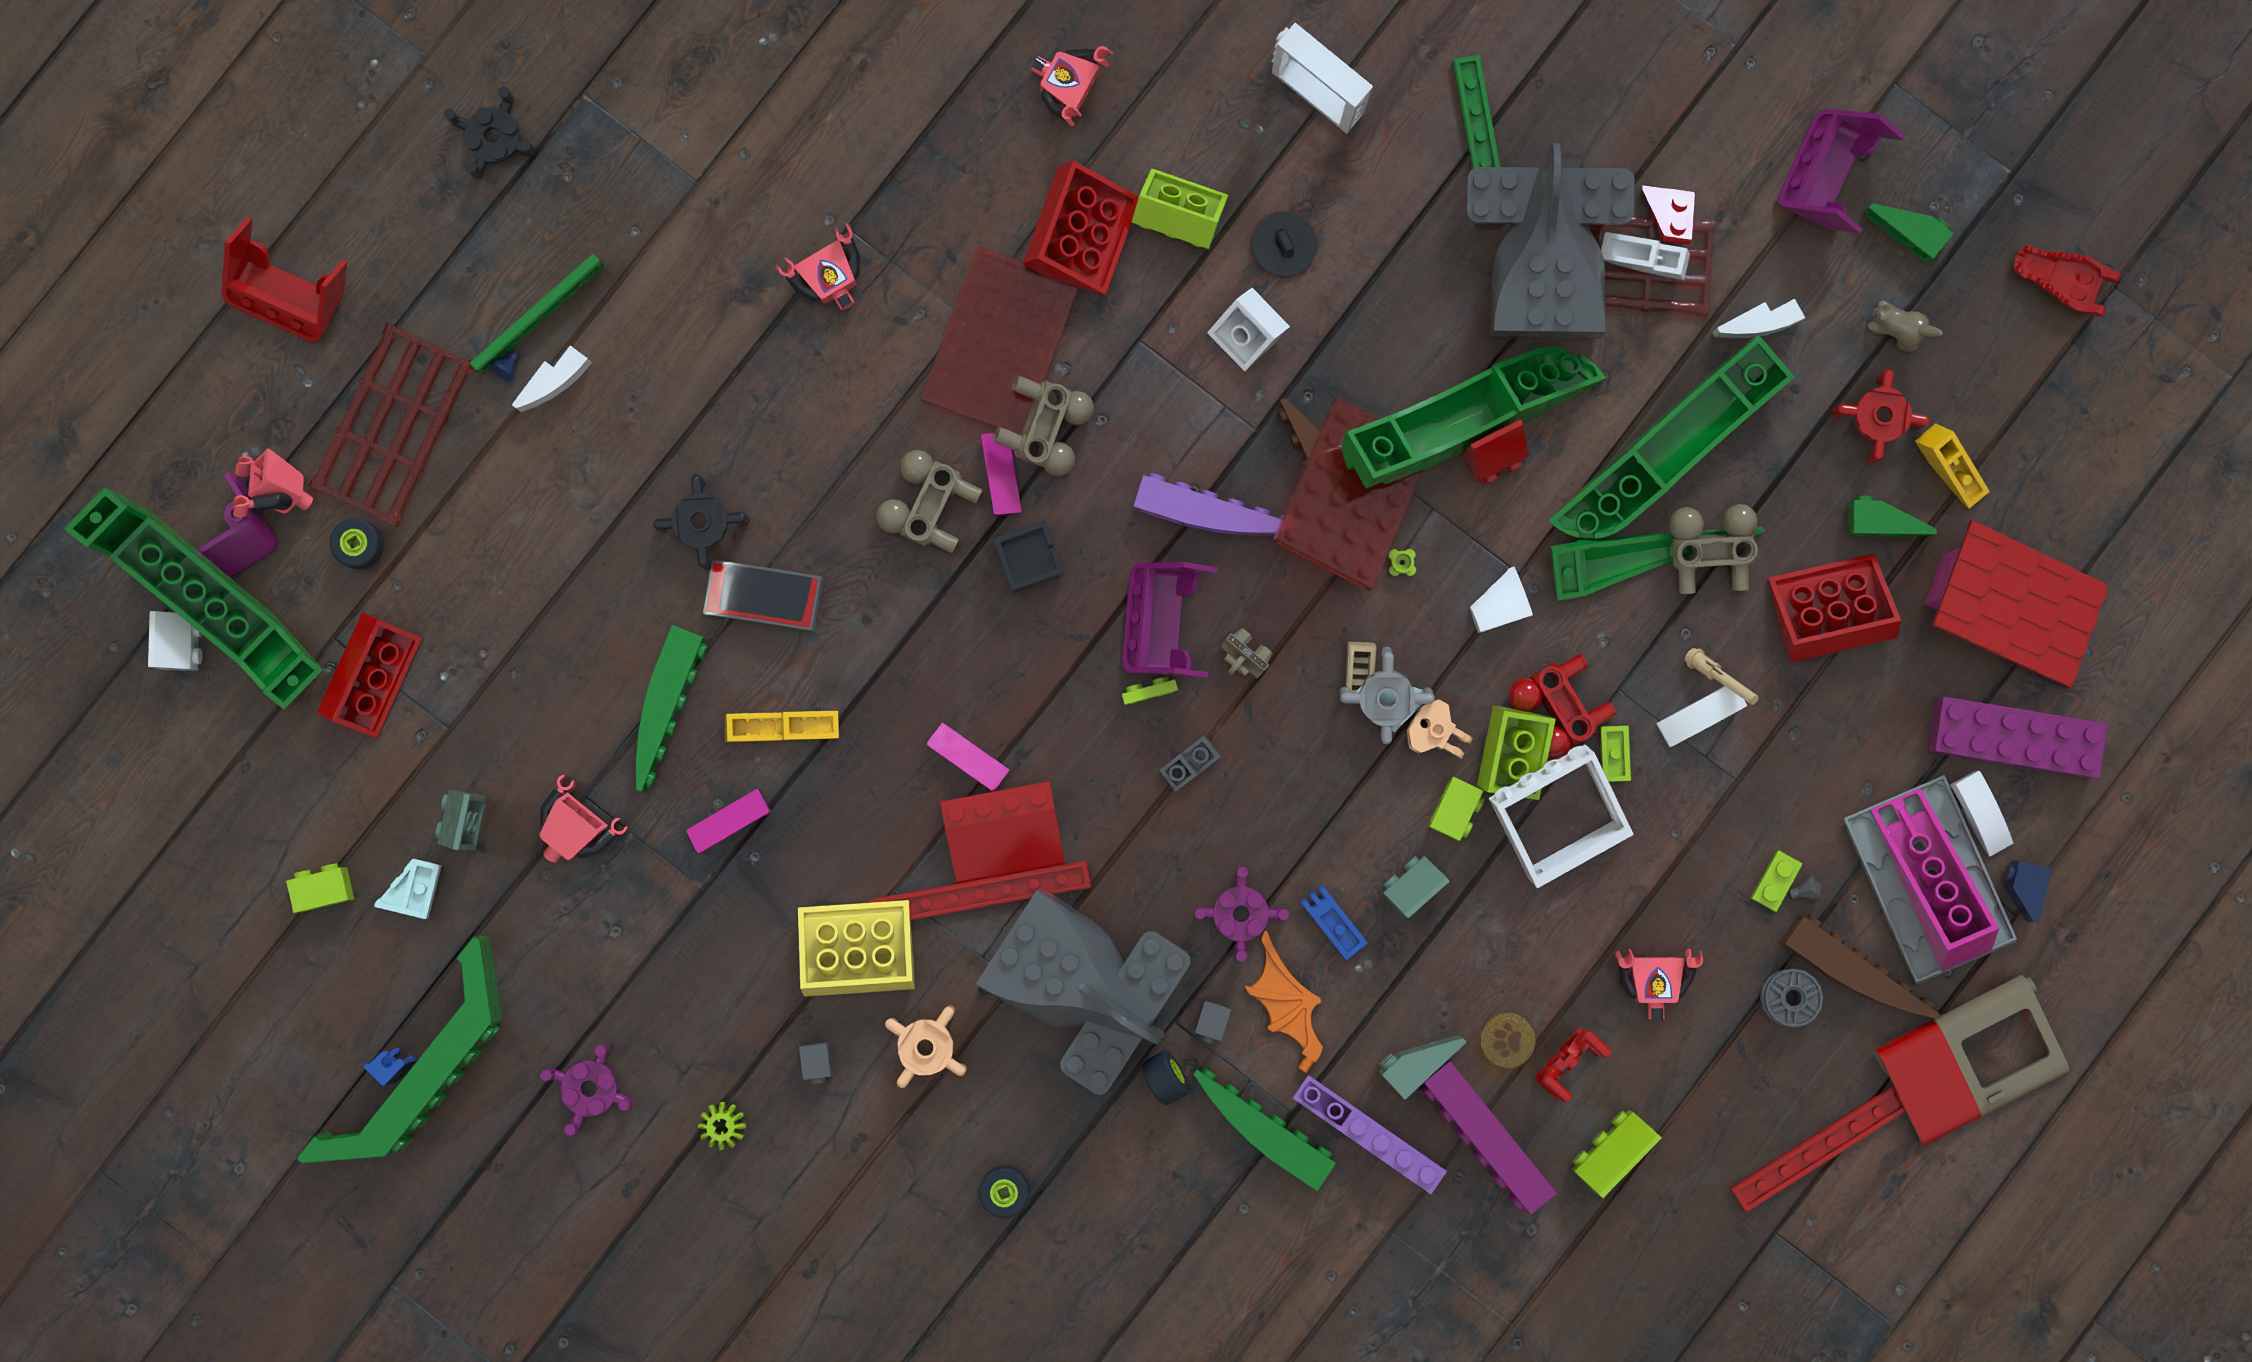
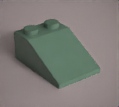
(460, 820)
(1415, 1065)

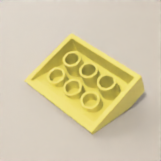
(855, 948)

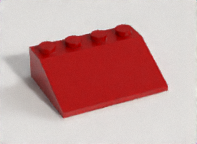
(1081, 228)
(1834, 607)
(1002, 832)

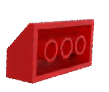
(369, 675)

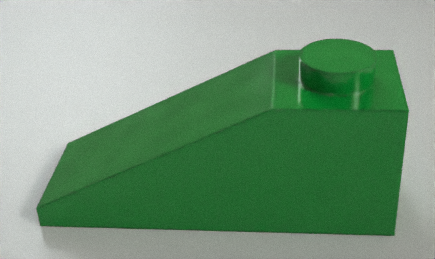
(1915, 231)
(1883, 520)

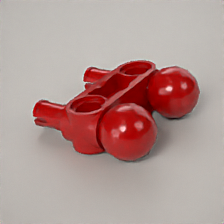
(1561, 704)

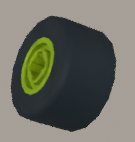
(366, 548)
(1165, 1077)
(1004, 1191)

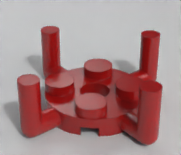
(1868, 423)
(1568, 1059)

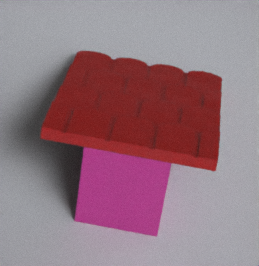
(2016, 603)

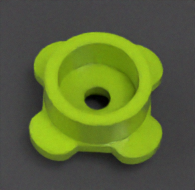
(1396, 568)

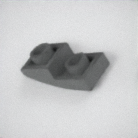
(1190, 763)

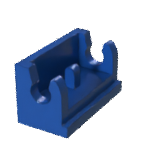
(387, 1068)

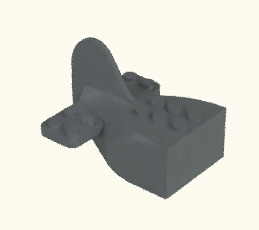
(1549, 264)
(1072, 976)

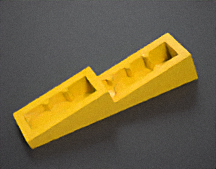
(781, 726)

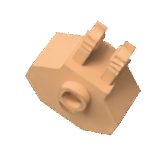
(1437, 731)

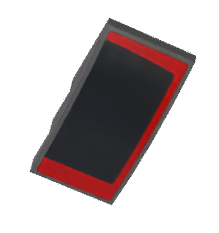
(763, 595)

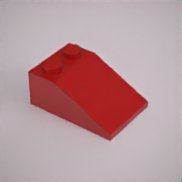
(1497, 453)

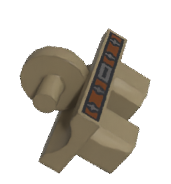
(1242, 657)

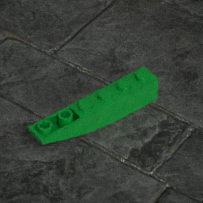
(664, 699)
(1269, 1134)

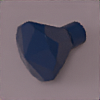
(505, 367)

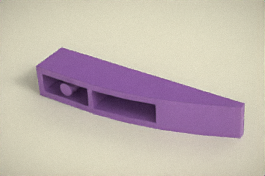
(1201, 510)
(1370, 1134)

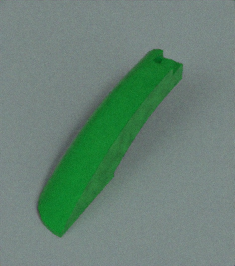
(1466, 413)
(1674, 443)

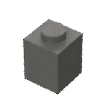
(1212, 1022)
(816, 1062)

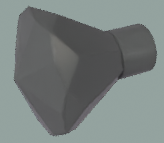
(1808, 889)

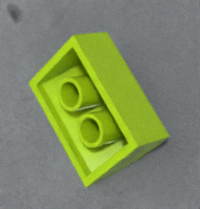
(1179, 208)
(1514, 747)
(1614, 1152)

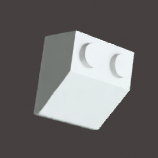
(1248, 329)
(173, 643)

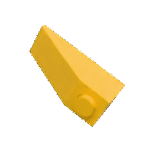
(1952, 464)

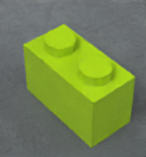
(1456, 809)
(320, 889)

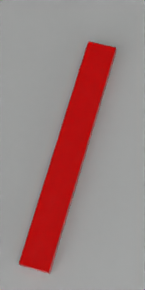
(993, 890)
(1818, 1149)

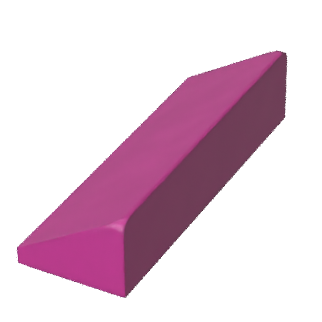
(1001, 477)
(967, 757)
(728, 821)

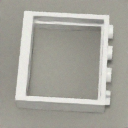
(1320, 77)
(1582, 849)

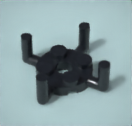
(484, 121)
(716, 521)

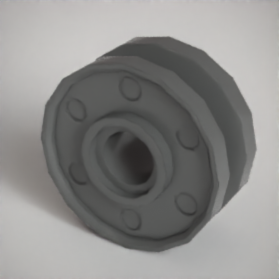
(1774, 997)

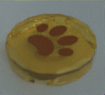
(1507, 1040)

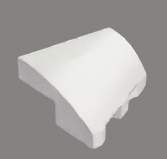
(1501, 603)

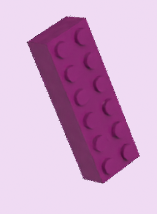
(2017, 737)
(1490, 1139)

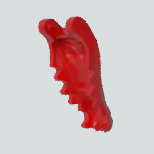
(2068, 277)

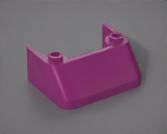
(1825, 161)
(246, 540)
(1155, 618)

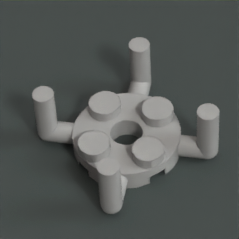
(1384, 681)

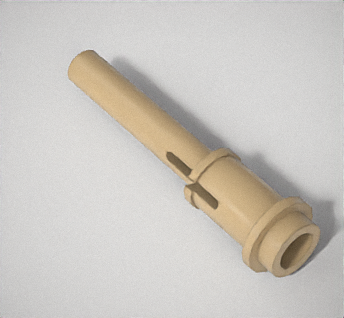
(1697, 659)

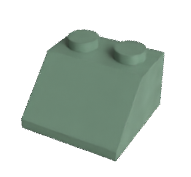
(1414, 886)

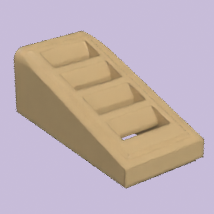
(1350, 659)

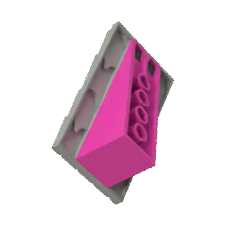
(1929, 880)

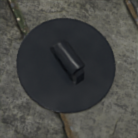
(1284, 244)

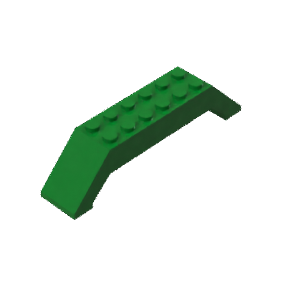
(196, 592)
(432, 1074)

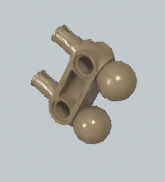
(1044, 424)
(919, 468)
(1715, 549)

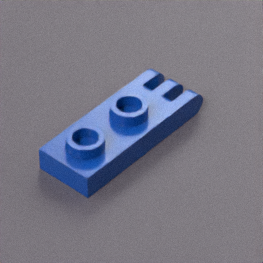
(1334, 923)

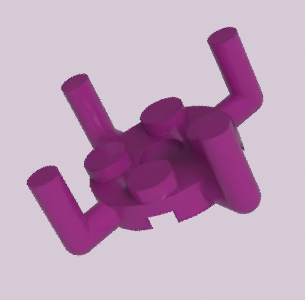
(1256, 921)
(572, 1091)

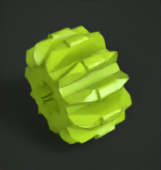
(712, 1126)

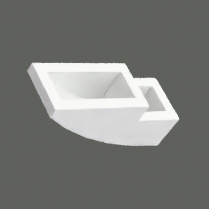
(1645, 255)
(1761, 321)
(551, 380)
(1700, 715)
(1982, 812)

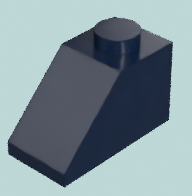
(2027, 888)

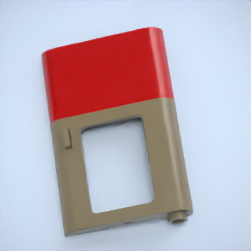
(1937, 1076)

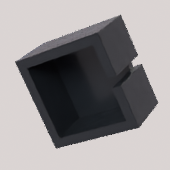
(1028, 556)

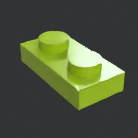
(1160, 687)
(1615, 753)
(1776, 880)

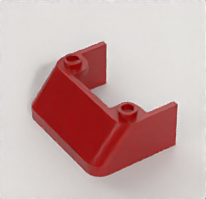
(274, 294)

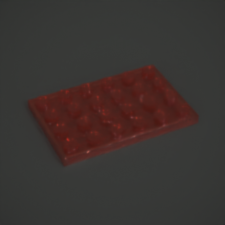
(999, 329)
(1333, 513)

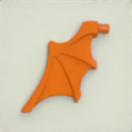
(1287, 1004)

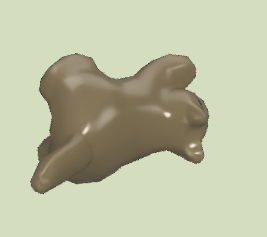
(1906, 327)

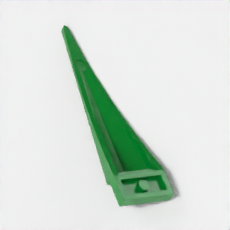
(1601, 562)

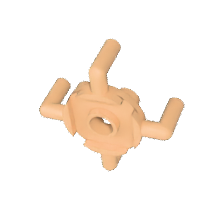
(942, 1047)

